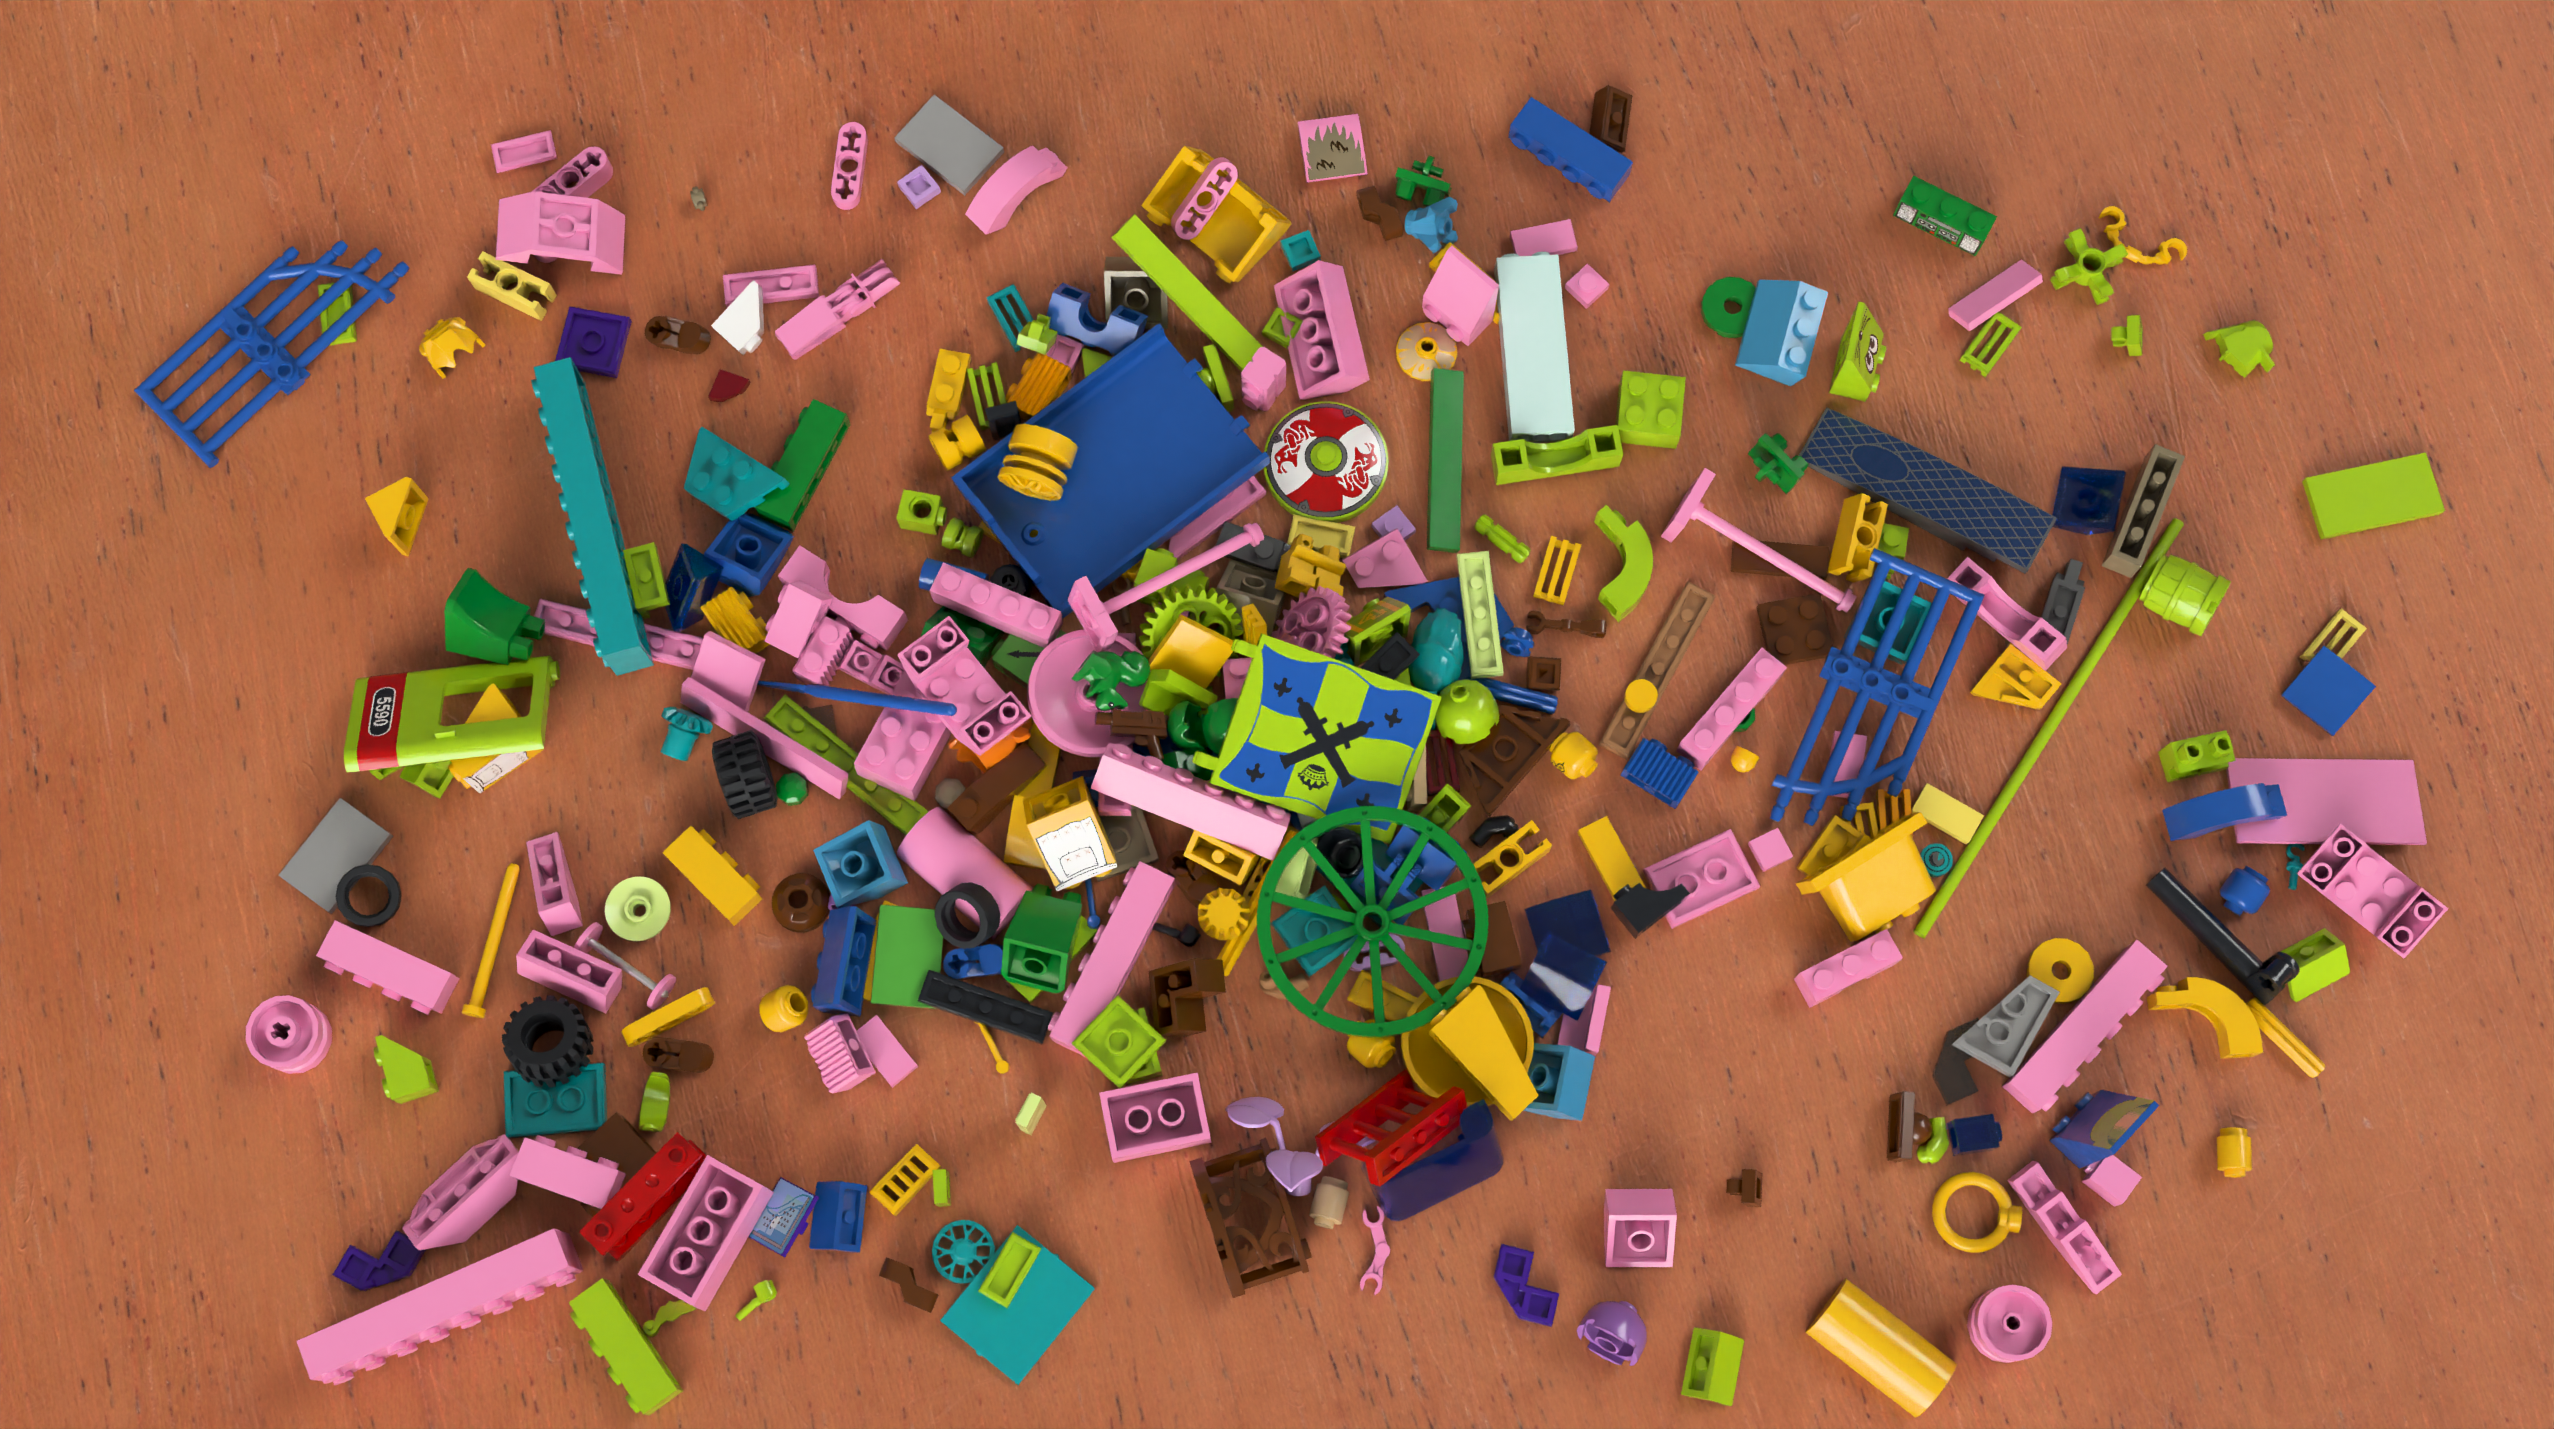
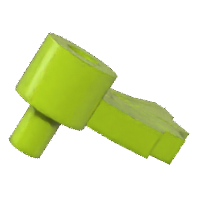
(669, 1313)

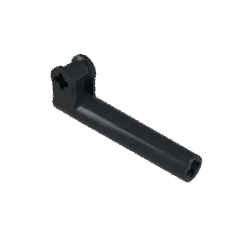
(2261, 978)

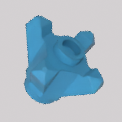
(1433, 224)

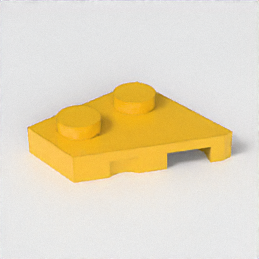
(2016, 681)

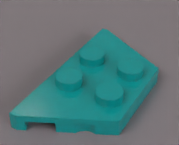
(728, 477)

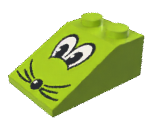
(1858, 356)

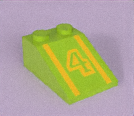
(1375, 627)

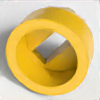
(1743, 759)

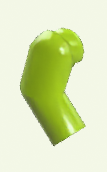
(1937, 1144)

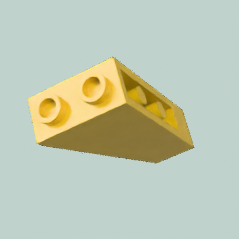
(1484, 1051)

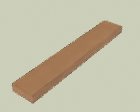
(1659, 666)

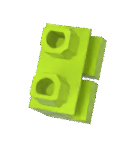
(2197, 756)

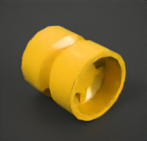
(957, 442)

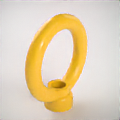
(2008, 1218)

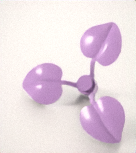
(1288, 1167)

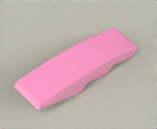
(2064, 1227)

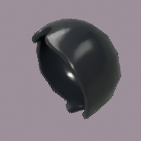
(1342, 850)

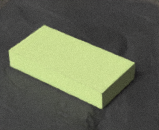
(1030, 1113)

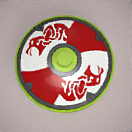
(1326, 461)

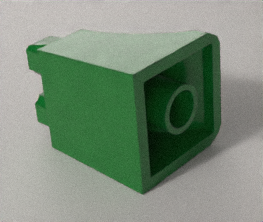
(488, 623)
(1042, 939)

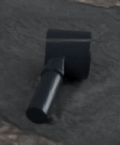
(1187, 936)

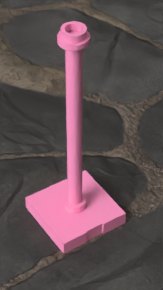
(1692, 508)
(1095, 614)

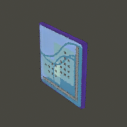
(784, 1217)

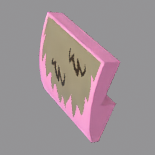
(1332, 148)

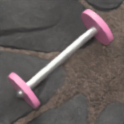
(660, 991)

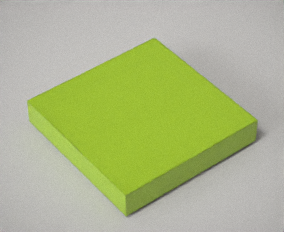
(1119, 1042)

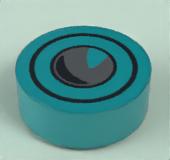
(1937, 859)

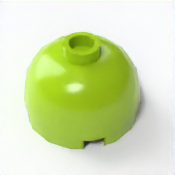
(1466, 711)

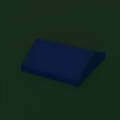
(2088, 500)
(1562, 976)

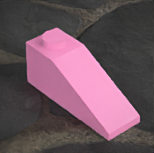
(553, 885)

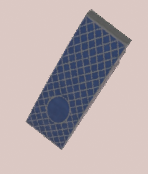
(1928, 491)

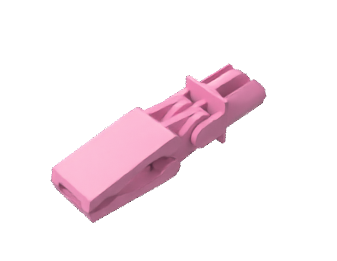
(828, 314)

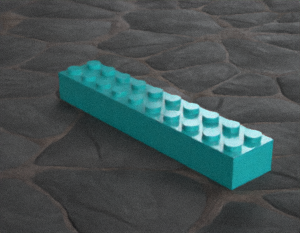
(592, 516)

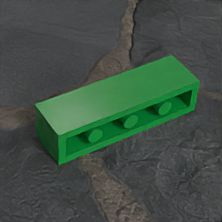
(804, 463)

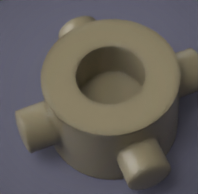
(698, 198)

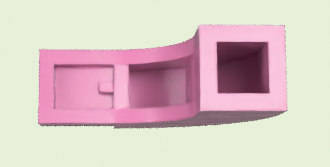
(1011, 184)

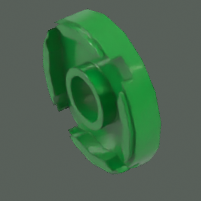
(1713, 310)

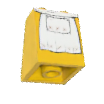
(487, 770)
(1069, 834)

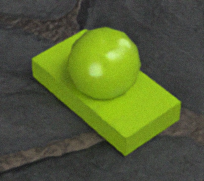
(1215, 377)

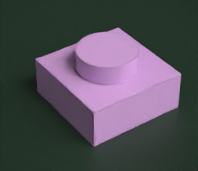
(919, 187)
(1391, 520)

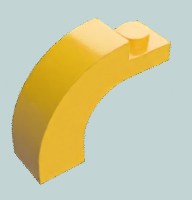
(2227, 1012)

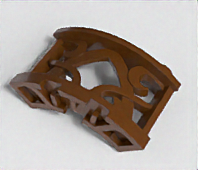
(1235, 1260)

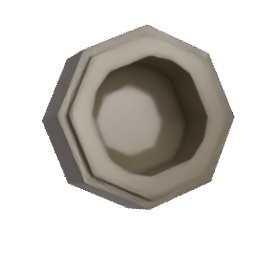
(948, 792)

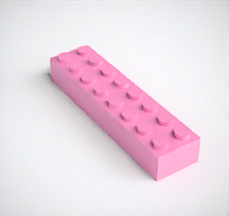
(439, 1307)

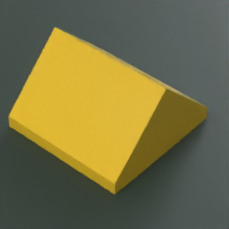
(399, 512)

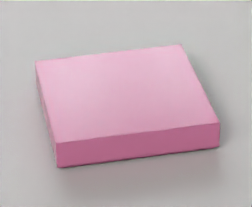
(728, 669)

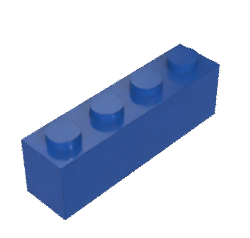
(1570, 150)

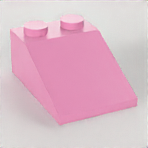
(1460, 297)

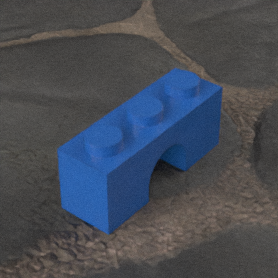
(1072, 318)

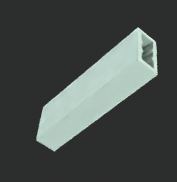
(1534, 348)

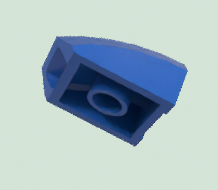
(749, 552)

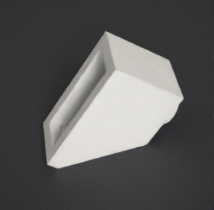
(743, 320)

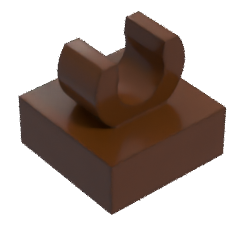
(1748, 1188)

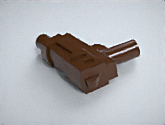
(1144, 726)

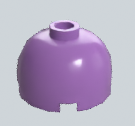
(1614, 1331)

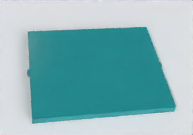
(1037, 1314)

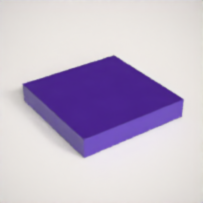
(594, 341)

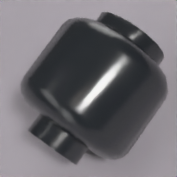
(1012, 578)

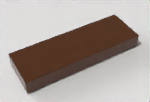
(1807, 556)

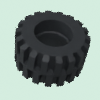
(744, 774)
(537, 1020)

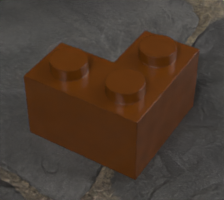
(1180, 992)

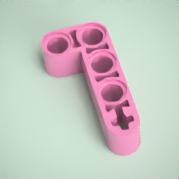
(572, 172)

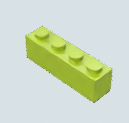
(625, 1347)

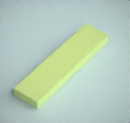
(1479, 614)

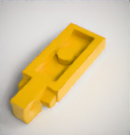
(947, 387)

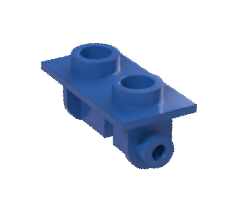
(1540, 1015)

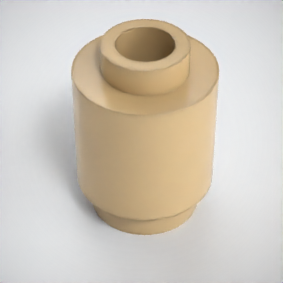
(1329, 1202)

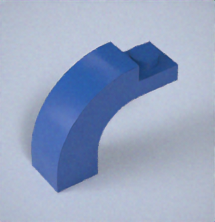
(2223, 810)

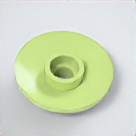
(625, 899)

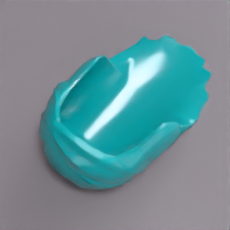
(1440, 651)

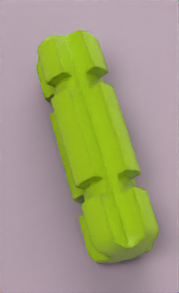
(1502, 538)

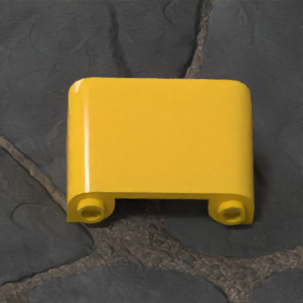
(1238, 230)

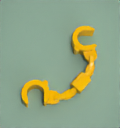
(2134, 254)

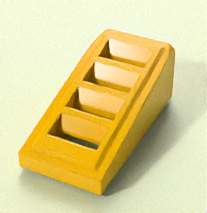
(905, 1197)

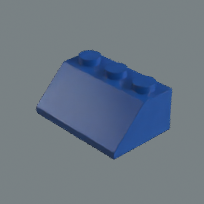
(844, 962)

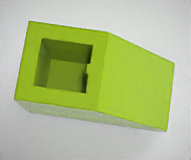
(406, 1072)

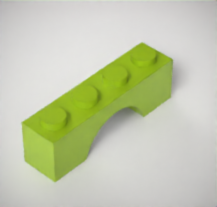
(1586, 452)

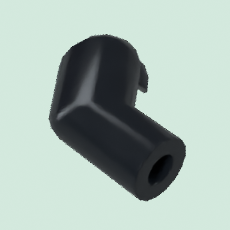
(1493, 825)

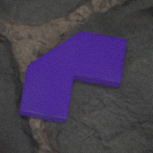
(368, 1272)
(1526, 1301)

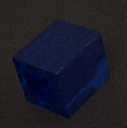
(1974, 1134)

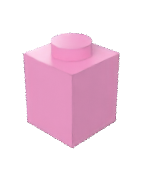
(2111, 1179)

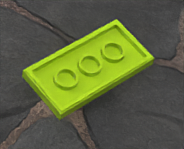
(2373, 496)

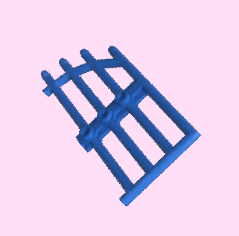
(264, 349)
(1881, 685)

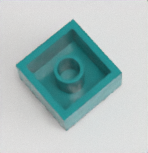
(1879, 619)

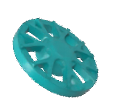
(962, 1251)

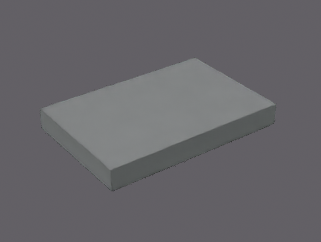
(949, 144)
(335, 847)

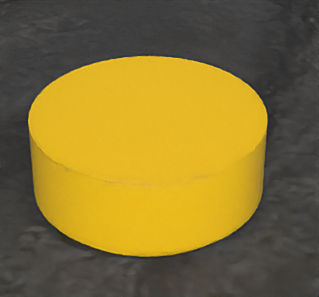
(1641, 696)

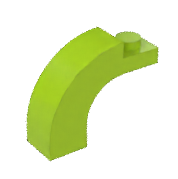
(1629, 586)

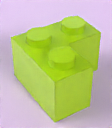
(1158, 562)

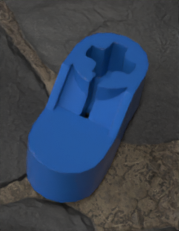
(962, 962)

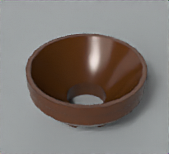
(807, 917)

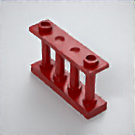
(1398, 1147)
(645, 1198)

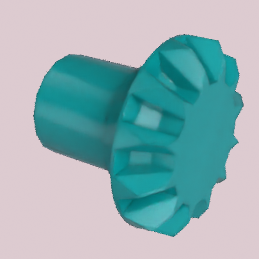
(683, 732)

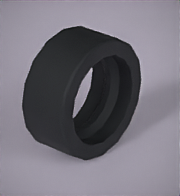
(355, 874)
(984, 905)

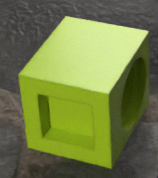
(913, 501)

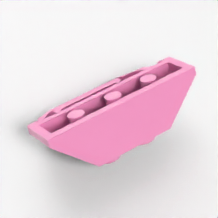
(464, 1196)

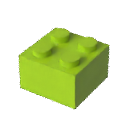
(1650, 409)

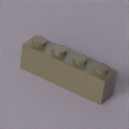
(2143, 511)

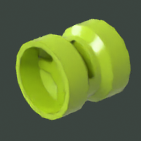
(962, 537)

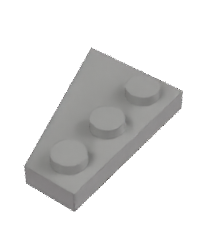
(2010, 1027)

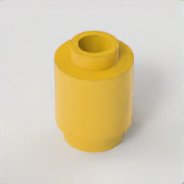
(2234, 1152)

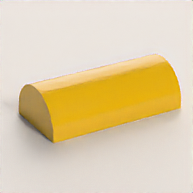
(1882, 1348)

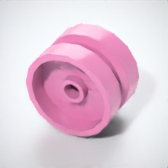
(283, 1016)
(2025, 1312)

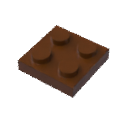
(1795, 629)

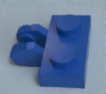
(1382, 881)

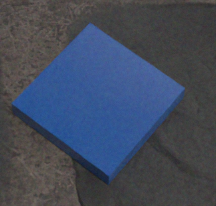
(2328, 690)

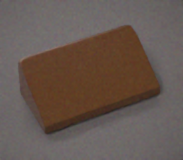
(1611, 117)

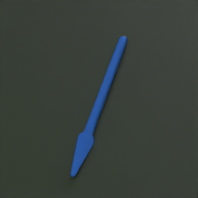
(868, 698)

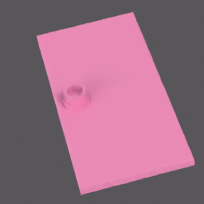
(2366, 796)

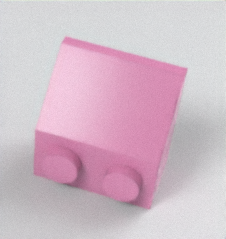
(1639, 1227)

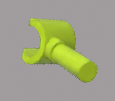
(765, 1292)

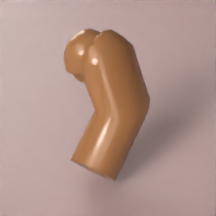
(1270, 988)

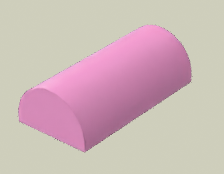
(950, 855)

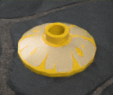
(1420, 363)

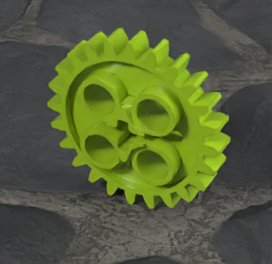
(1167, 613)

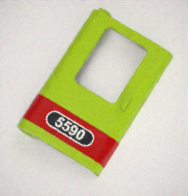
(400, 714)

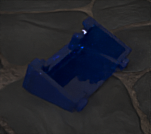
(1445, 1172)

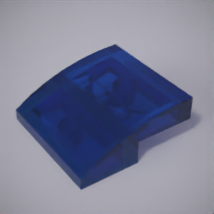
(1571, 919)

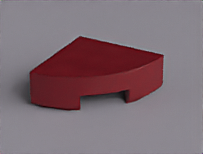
(727, 386)

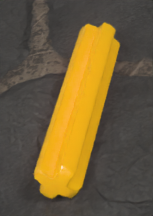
(2285, 1039)

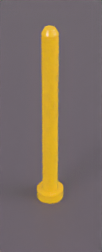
(492, 944)

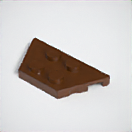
(1509, 753)

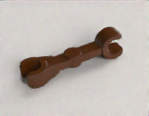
(1592, 628)

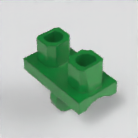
(1410, 180)
(1775, 463)

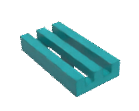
(1001, 319)

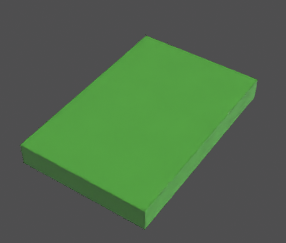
(904, 952)

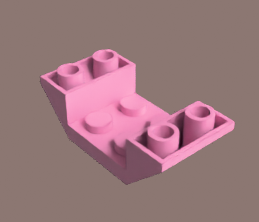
(562, 229)
(949, 673)
(2372, 891)

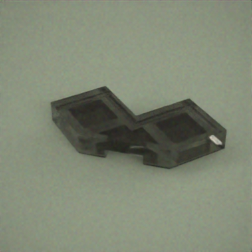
(1950, 1070)

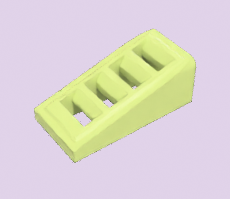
(1298, 875)

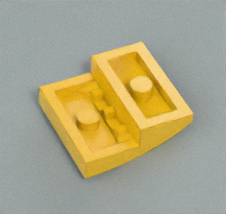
(1832, 844)
(1020, 845)

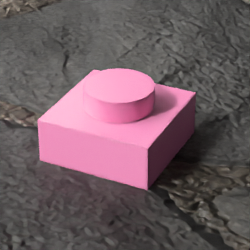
(1586, 286)

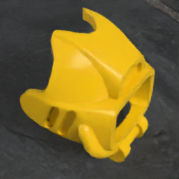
(444, 339)

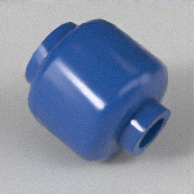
(2244, 891)

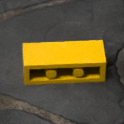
(714, 874)

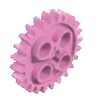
(1316, 622)

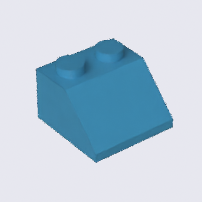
(860, 865)
(1561, 1080)

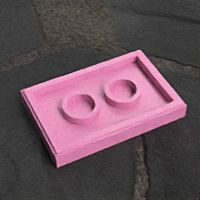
(1711, 873)

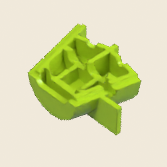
(2244, 346)

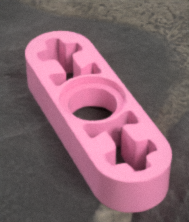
(842, 154)
(1224, 185)

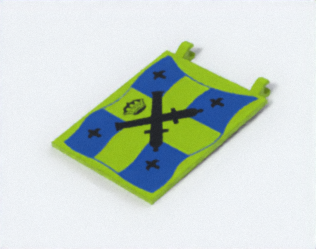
(1321, 735)

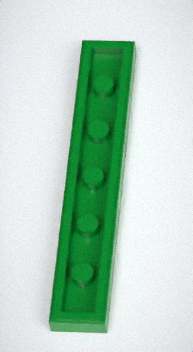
(1445, 460)

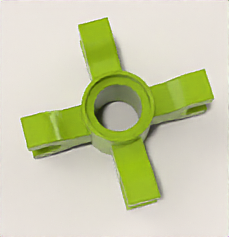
(2099, 260)

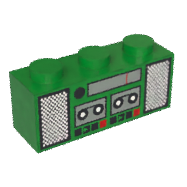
(1944, 215)

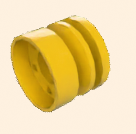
(1037, 462)

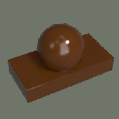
(1905, 1127)

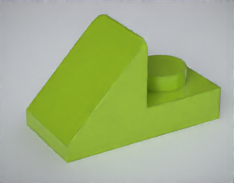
(1446, 808)

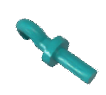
(2294, 865)

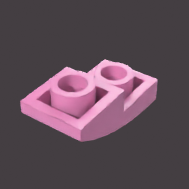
(871, 667)

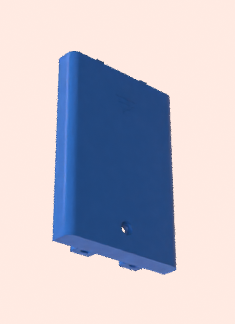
(1145, 467)

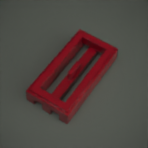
(1431, 789)

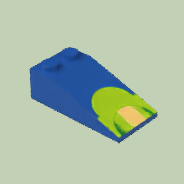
(2100, 1126)

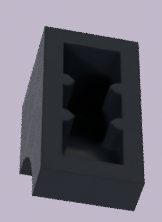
(1642, 908)

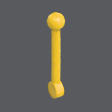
(1001, 1066)

